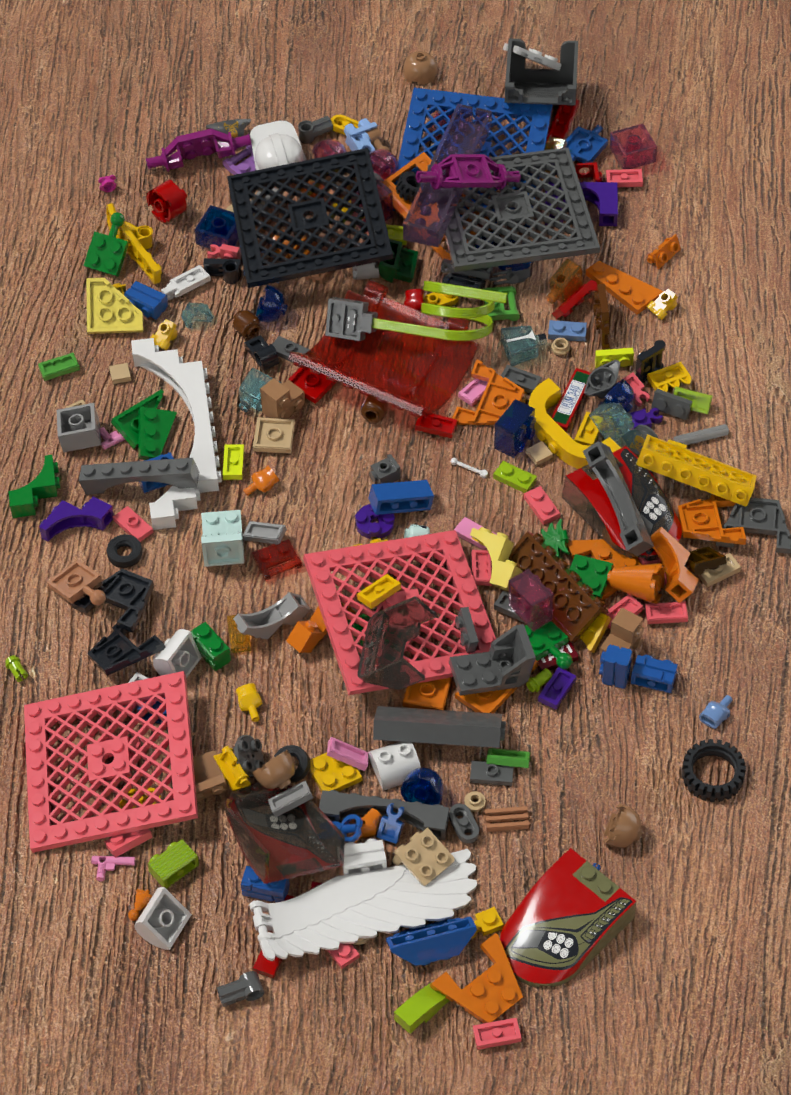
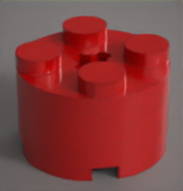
(167, 201)

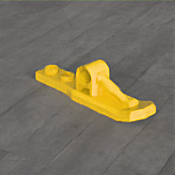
(139, 241)

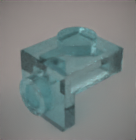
(196, 312)

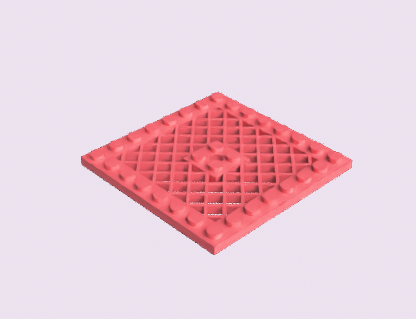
(442, 546)
(45, 714)

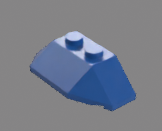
(433, 941)

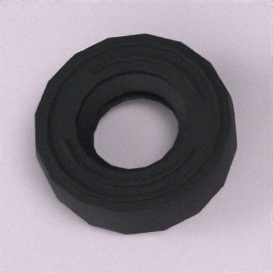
(124, 561)
(303, 758)

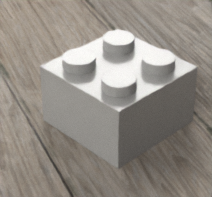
(78, 427)

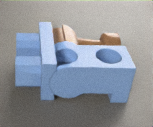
(363, 137)

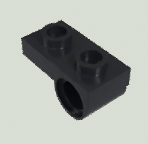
(227, 268)
(262, 353)

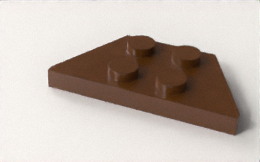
(601, 311)

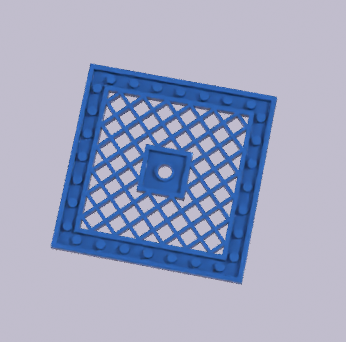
(444, 100)

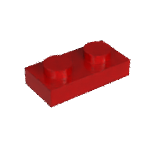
(436, 425)

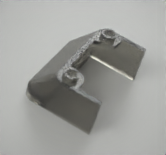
(385, 644)

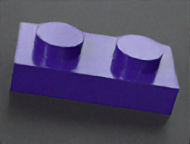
(557, 688)

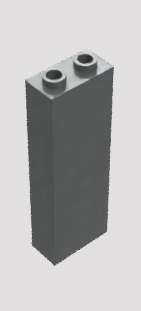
(438, 726)

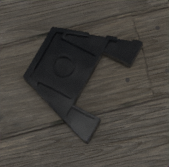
(123, 591)
(119, 652)

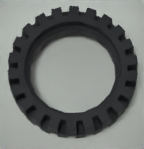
(719, 750)

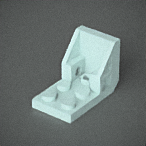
(222, 538)

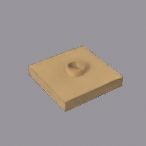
(274, 435)

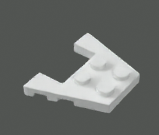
(535, 56)

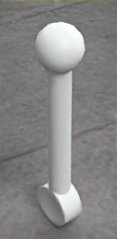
(483, 473)

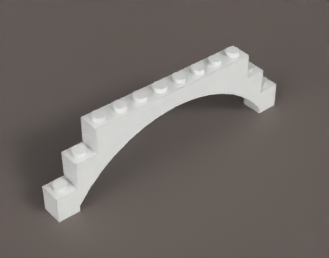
(190, 384)

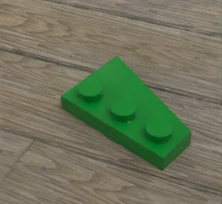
(153, 431)

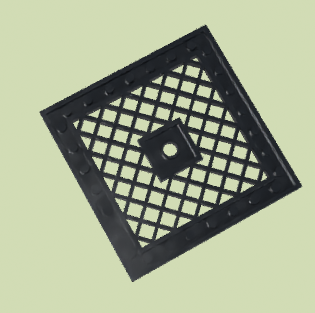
(262, 272)

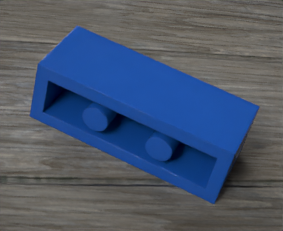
(401, 497)

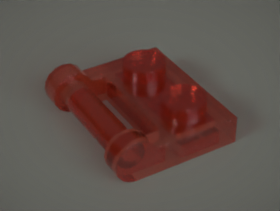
(276, 555)

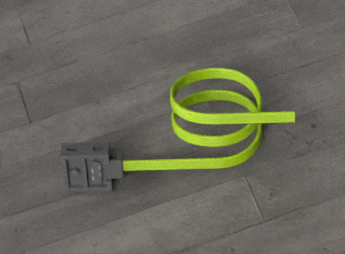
(352, 319)

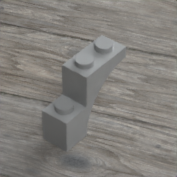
(265, 622)

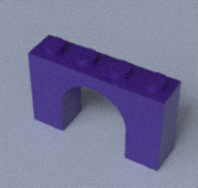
(603, 196)

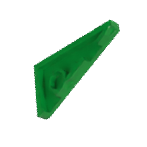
(127, 421)

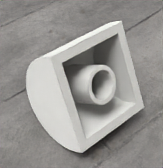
(179, 655)
(393, 763)
(162, 919)

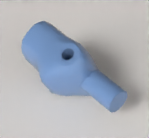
(716, 712)

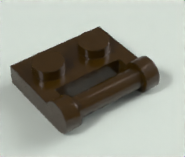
(705, 559)

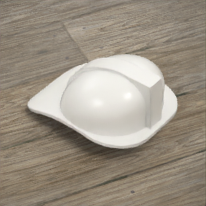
(275, 145)

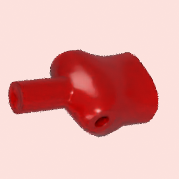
(414, 298)

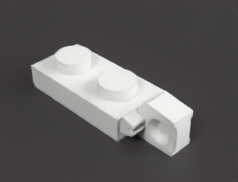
(186, 282)

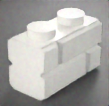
(364, 856)

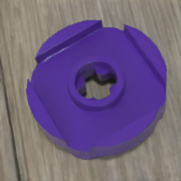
(367, 529)

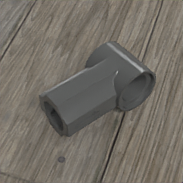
(309, 130)
(247, 987)

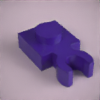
(641, 417)

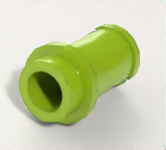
(13, 663)
(534, 683)

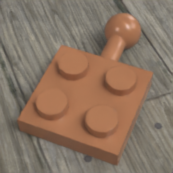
(76, 581)

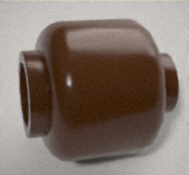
(246, 323)
(373, 410)

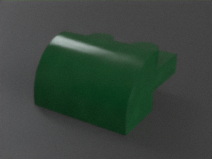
(401, 266)

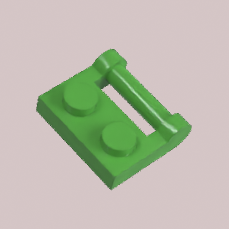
(499, 311)

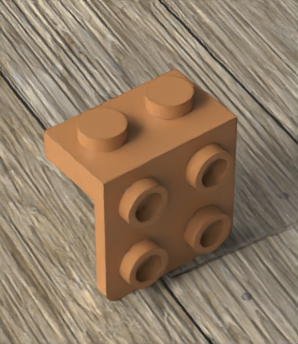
(208, 776)

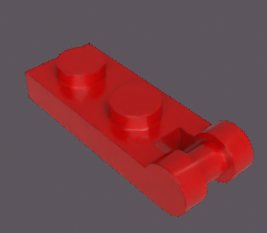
(575, 299)

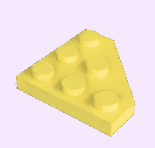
(110, 310)

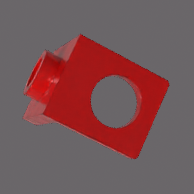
(593, 171)

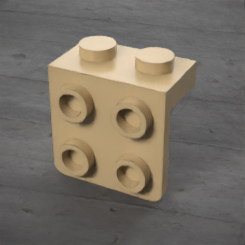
(423, 856)

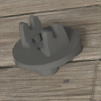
(249, 754)

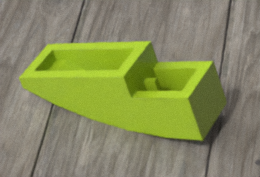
(419, 1008)

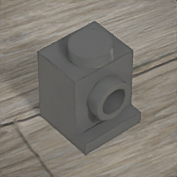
(385, 471)

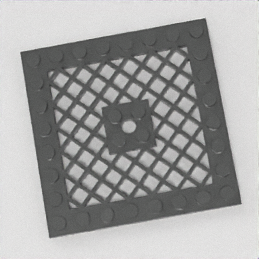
(582, 237)

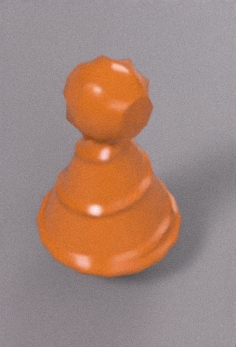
(141, 901)

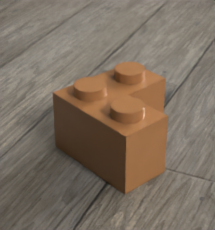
(281, 399)
(625, 631)

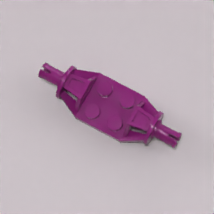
(197, 144)
(467, 172)

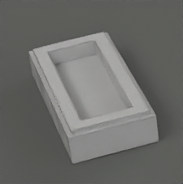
(264, 532)
(290, 799)

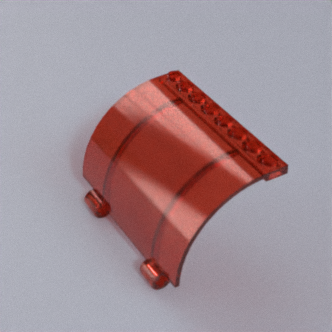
(395, 366)

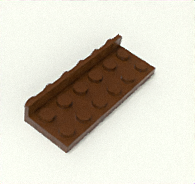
(573, 601)

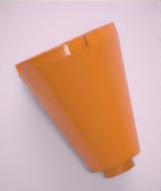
(639, 581)

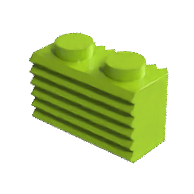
(173, 863)

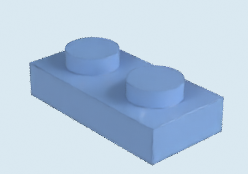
(569, 330)

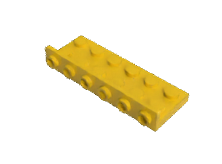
(696, 470)

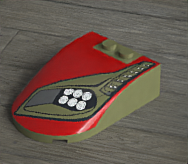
(564, 922)

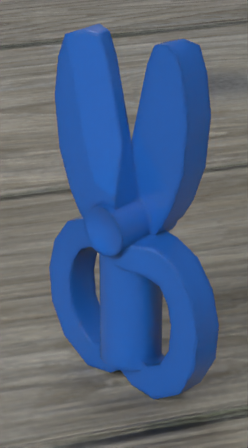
(346, 828)

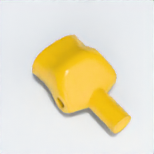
(249, 700)

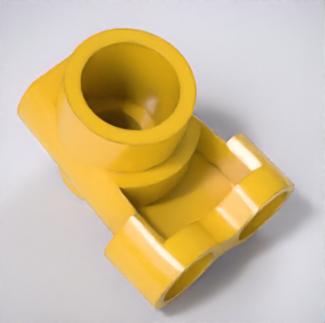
(663, 303)
(166, 333)

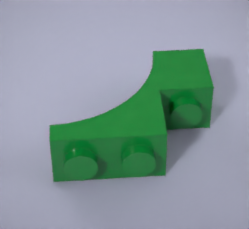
(45, 485)

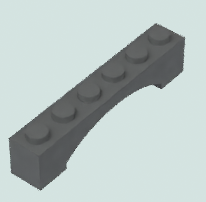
(177, 472)
(631, 524)
(422, 816)

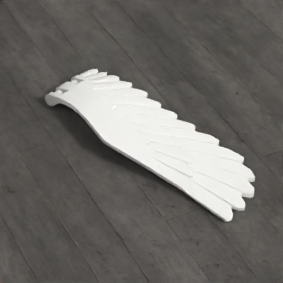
(360, 907)

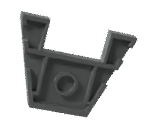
(760, 517)

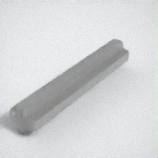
(702, 435)

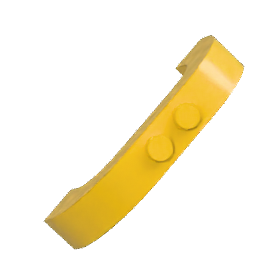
(547, 430)

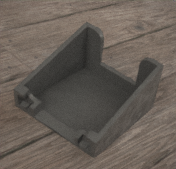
(541, 85)

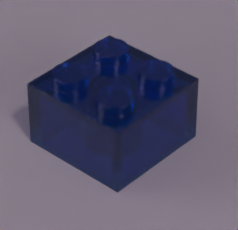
(216, 228)
(514, 428)

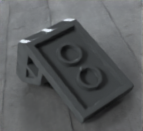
(503, 667)

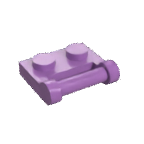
(246, 166)

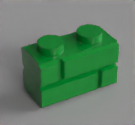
(211, 646)

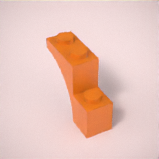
(674, 557)
(308, 633)

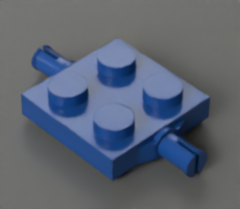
(586, 144)

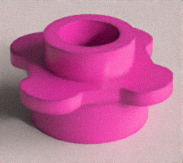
(107, 183)

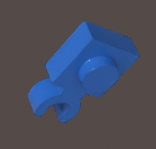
(390, 826)

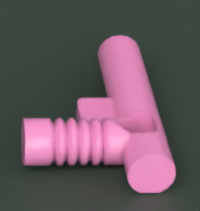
(110, 439)
(109, 864)

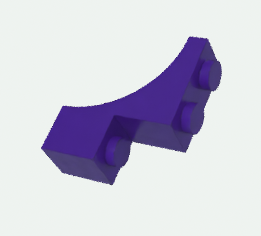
(65, 516)

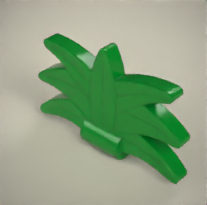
(556, 538)

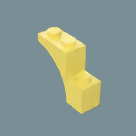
(499, 550)

